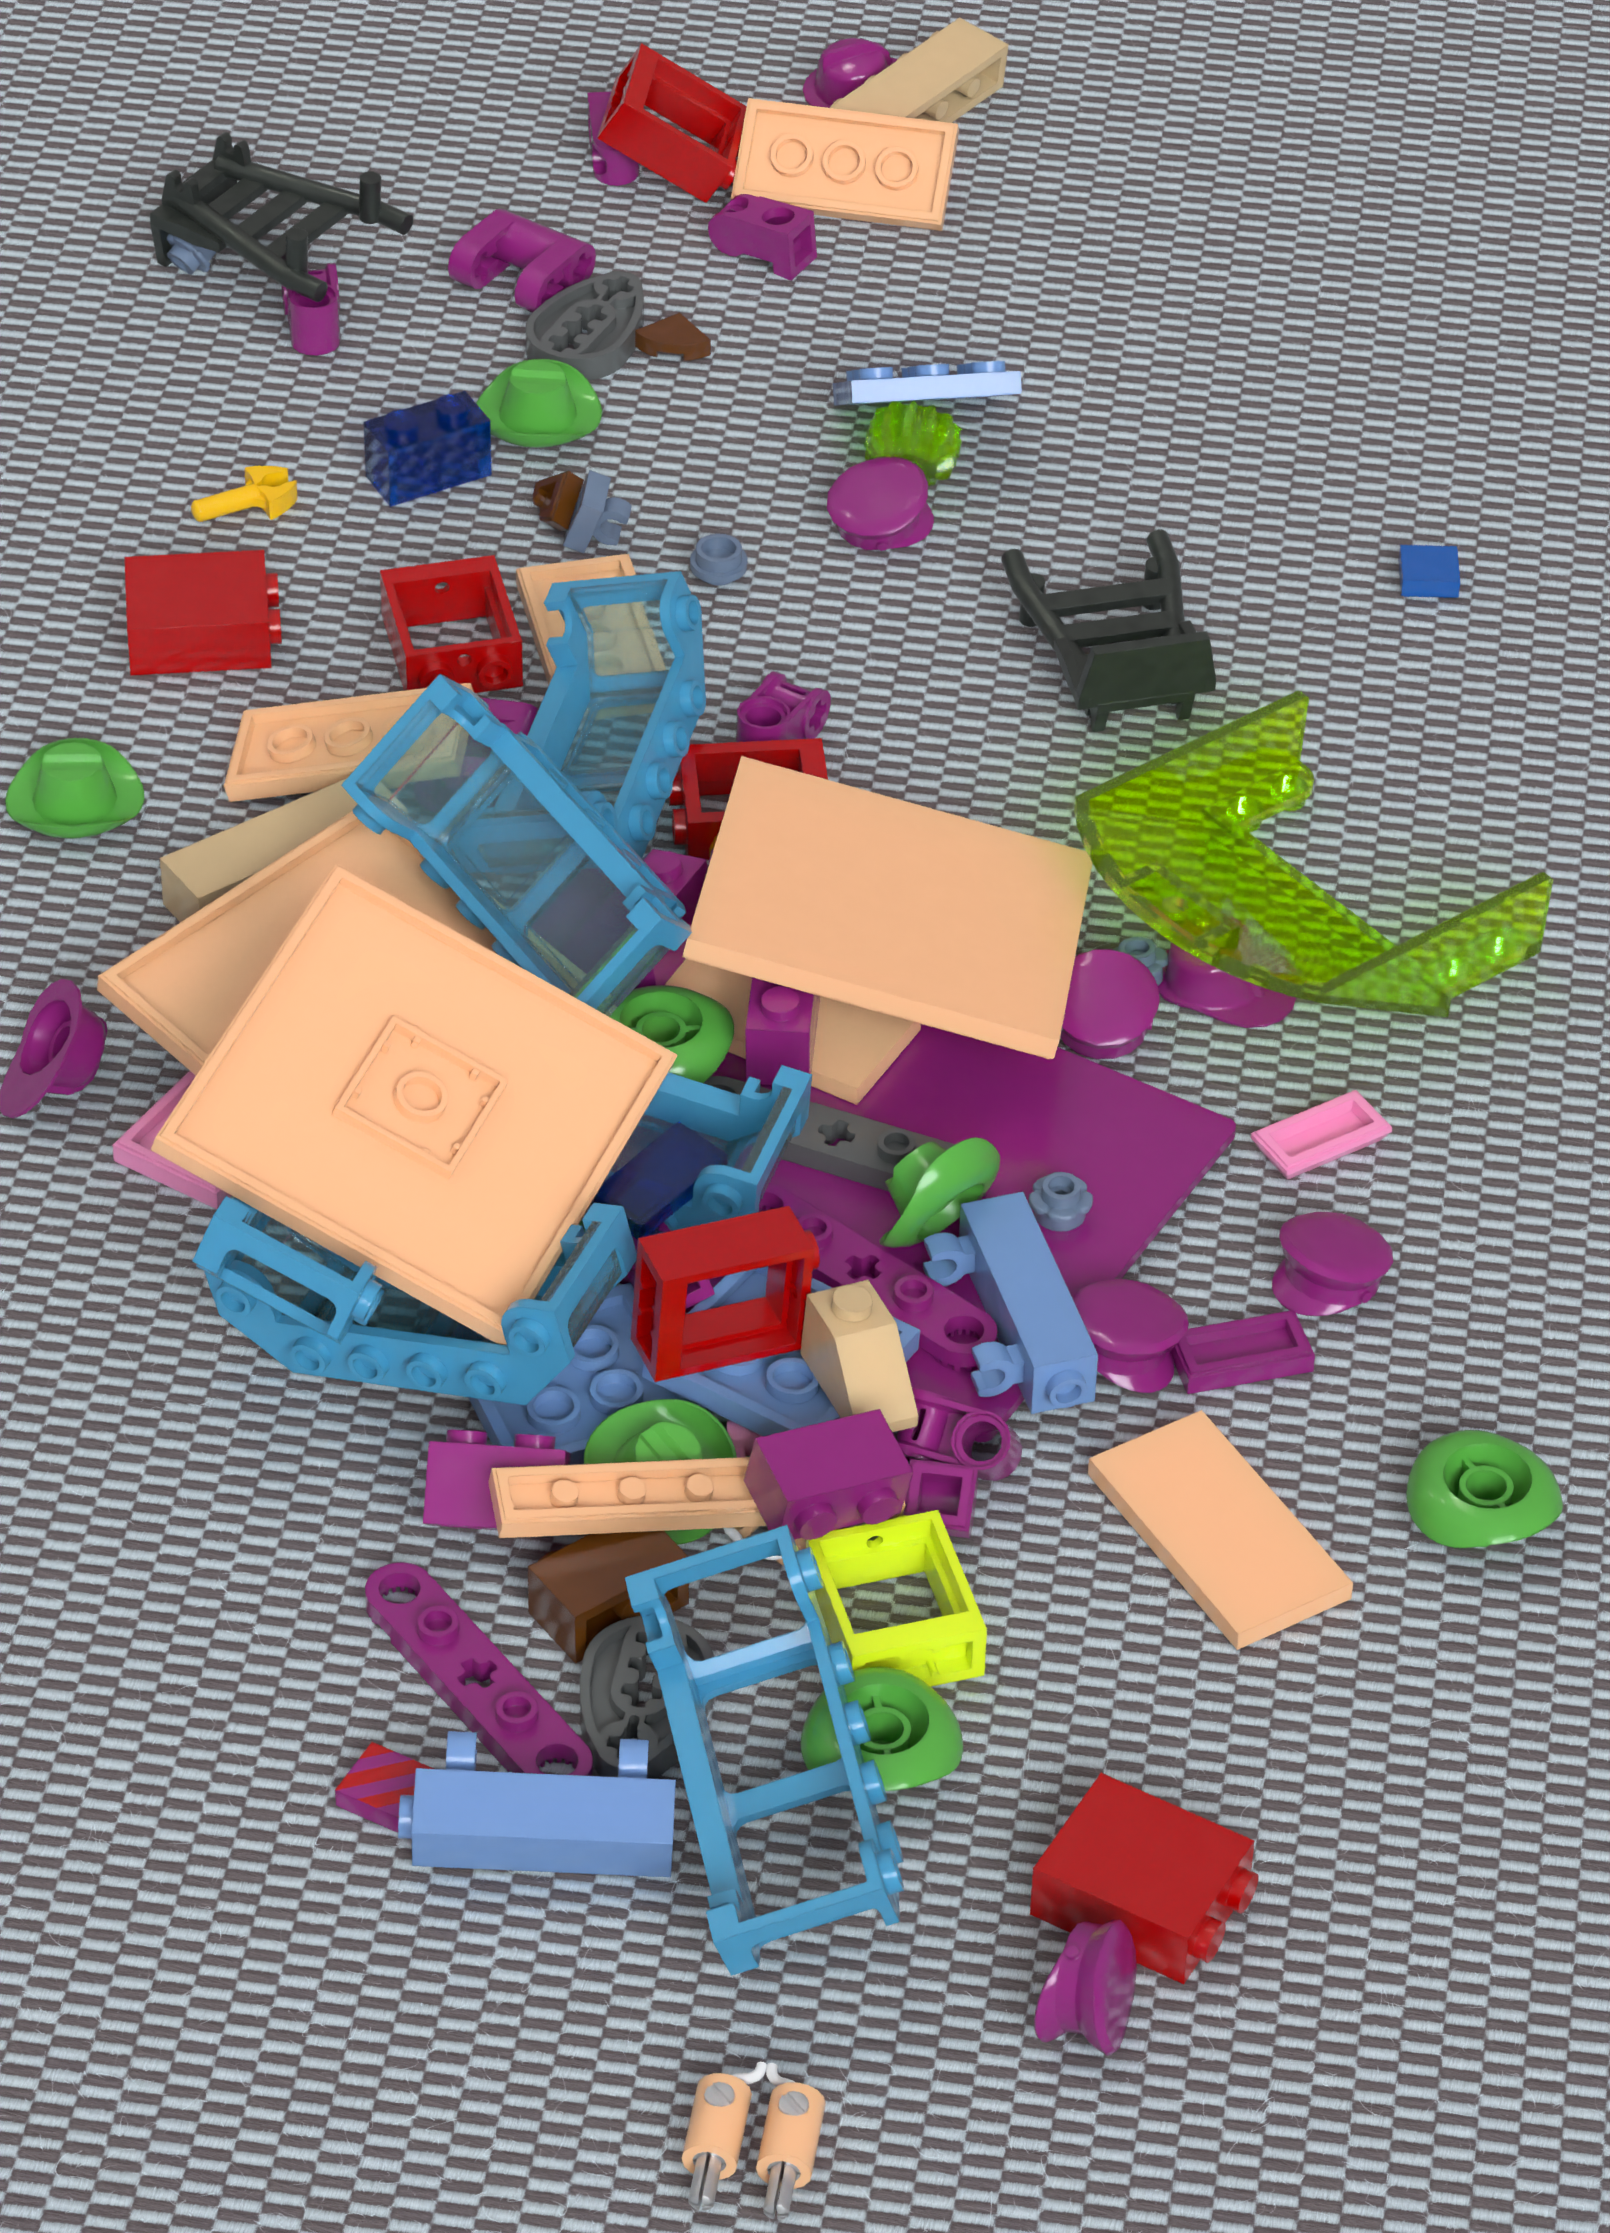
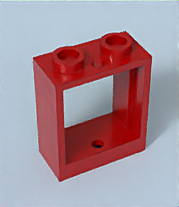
(687, 102)
(471, 592)
(712, 771)
(731, 1334)

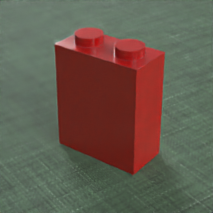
(200, 612)
(1152, 1869)

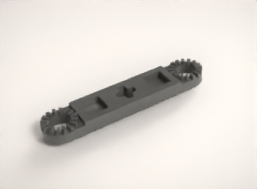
(864, 1157)

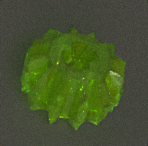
(915, 435)

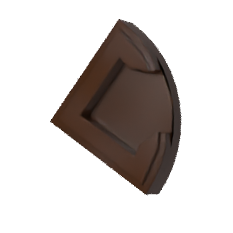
(673, 336)
(557, 499)

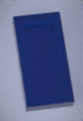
(660, 1178)

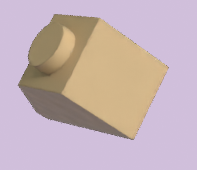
(858, 1354)

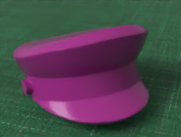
(881, 504)
(1108, 1004)
(1329, 1263)
(1132, 1332)
(1090, 1987)

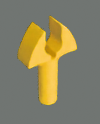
(264, 488)

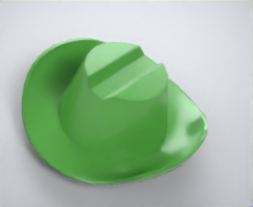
(540, 404)
(75, 790)
(682, 1022)
(934, 1184)
(660, 1433)
(1481, 1490)
(908, 1723)

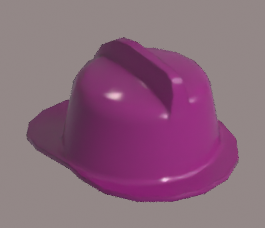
(843, 69)
(1218, 994)
(56, 1051)

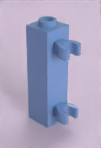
(1022, 1289)
(540, 1819)

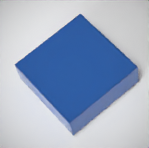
(1429, 571)

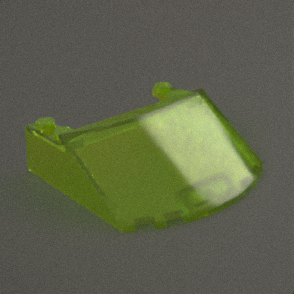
(1184, 862)

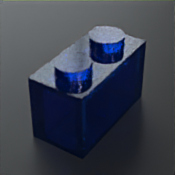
(427, 448)

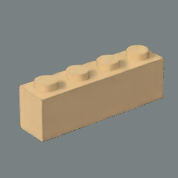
(936, 78)
(224, 860)

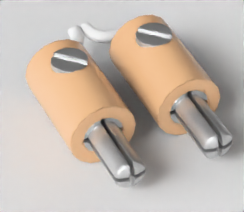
(786, 2143)

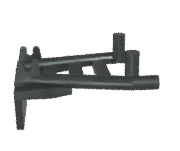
(205, 201)
(1124, 672)

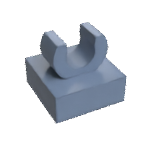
(593, 512)

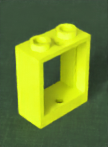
(930, 1649)

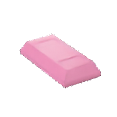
(1321, 1134)

